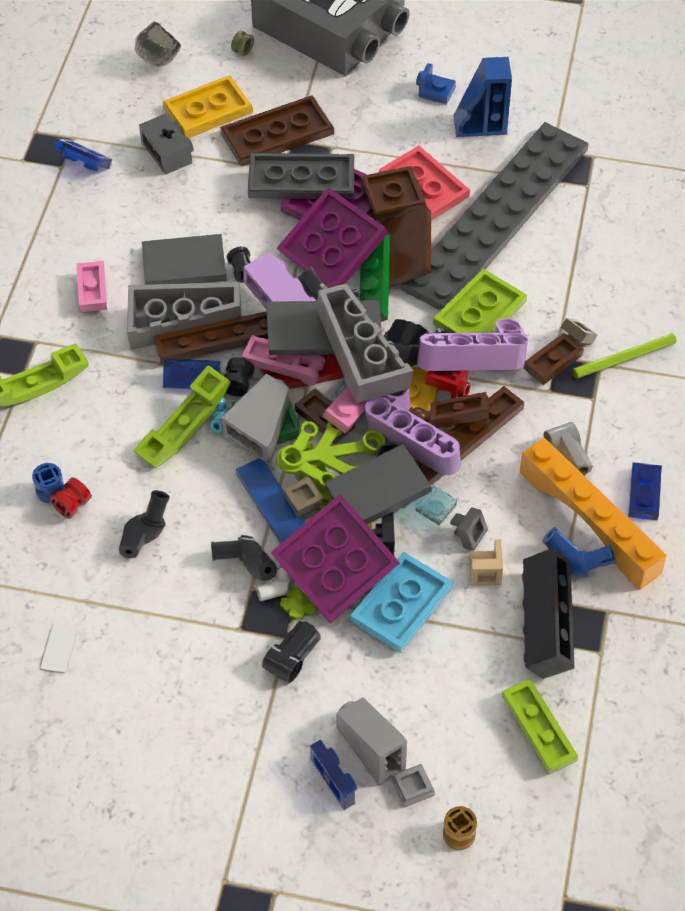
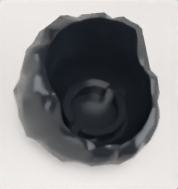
(406, 339)

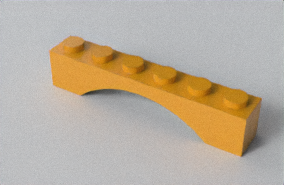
(633, 550)

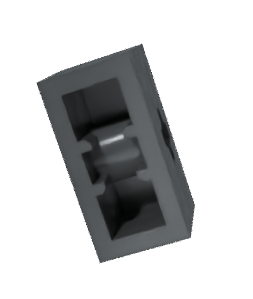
(166, 143)

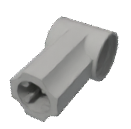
(568, 443)

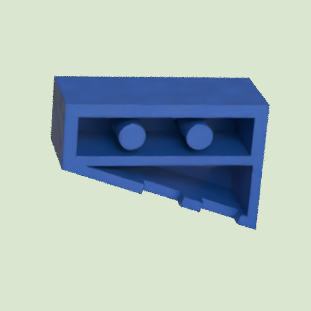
(486, 100)

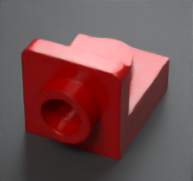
(450, 381)

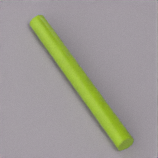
(624, 356)

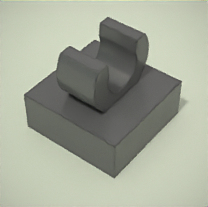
(470, 528)

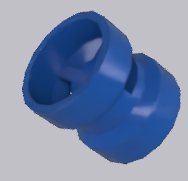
(47, 481)

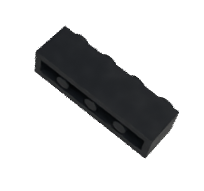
(548, 614)

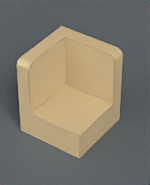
(487, 566)

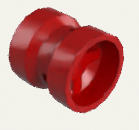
(70, 498)

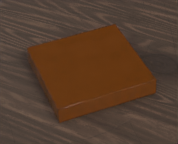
(392, 192)

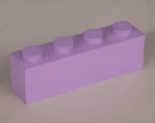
(272, 282)

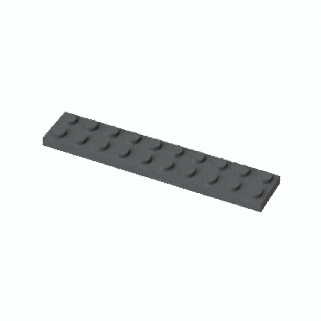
(497, 214)

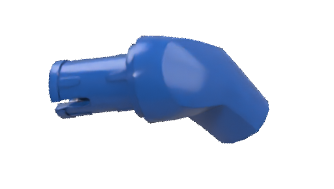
(581, 561)

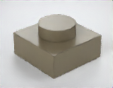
(578, 331)
(303, 496)

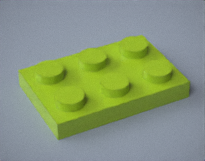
(480, 305)

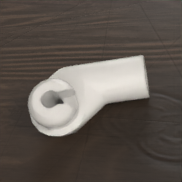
(278, 587)

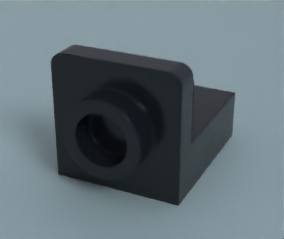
(385, 531)

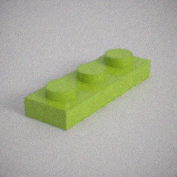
(539, 726)

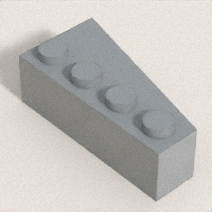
(177, 307)
(363, 353)

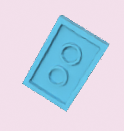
(402, 602)

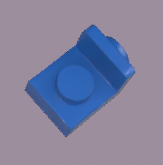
(433, 86)

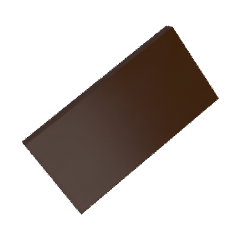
(277, 129)

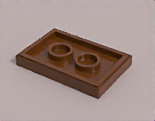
(409, 246)

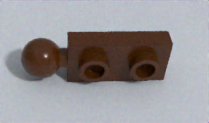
(455, 410)

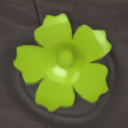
(297, 604)

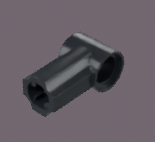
(287, 658)

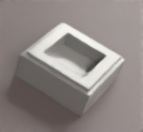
(413, 785)

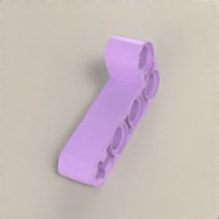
(475, 351)
(423, 441)

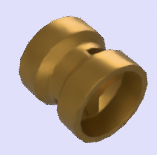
(459, 836)

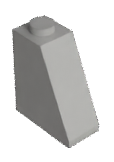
(258, 417)
(372, 739)

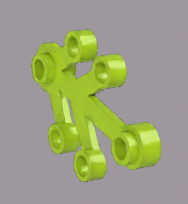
(324, 453)

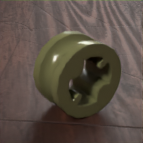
(242, 43)

